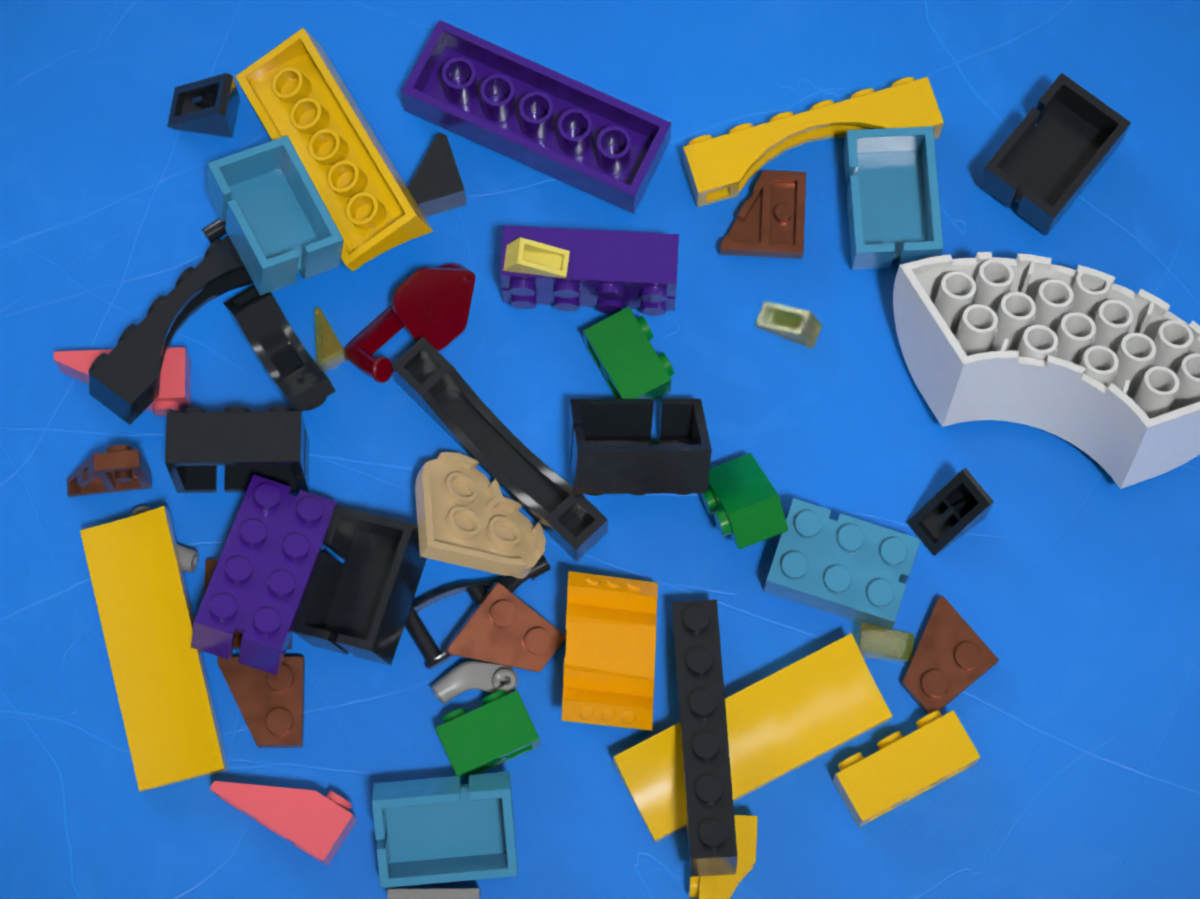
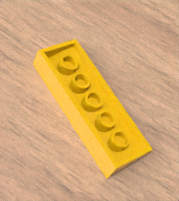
(305, 98)
(149, 649)
(769, 729)

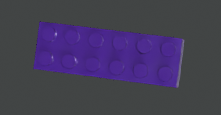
(536, 116)

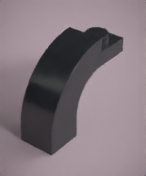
(279, 350)

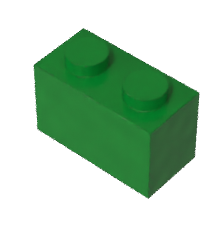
(627, 358)
(744, 502)
(487, 734)

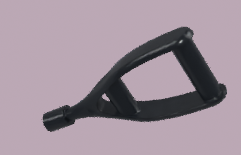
(476, 591)

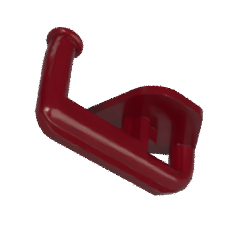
(428, 304)

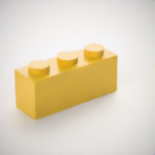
(904, 766)

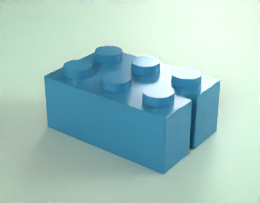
(892, 196)
(273, 214)
(842, 565)
(444, 830)

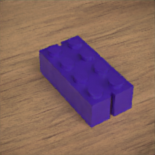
(603, 271)
(263, 574)

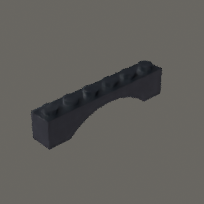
(130, 374)
(521, 474)
(704, 739)

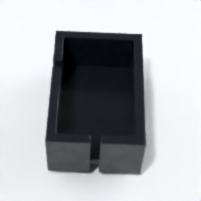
(1056, 160)
(246, 442)
(615, 453)
(368, 599)

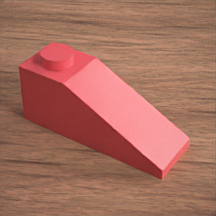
(174, 376)
(297, 815)

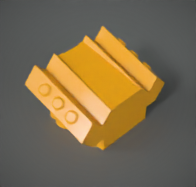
(609, 651)

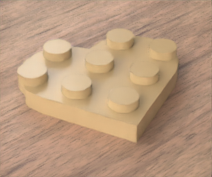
(470, 522)

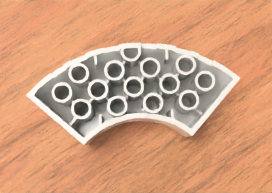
(1053, 355)

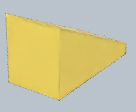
(536, 258)

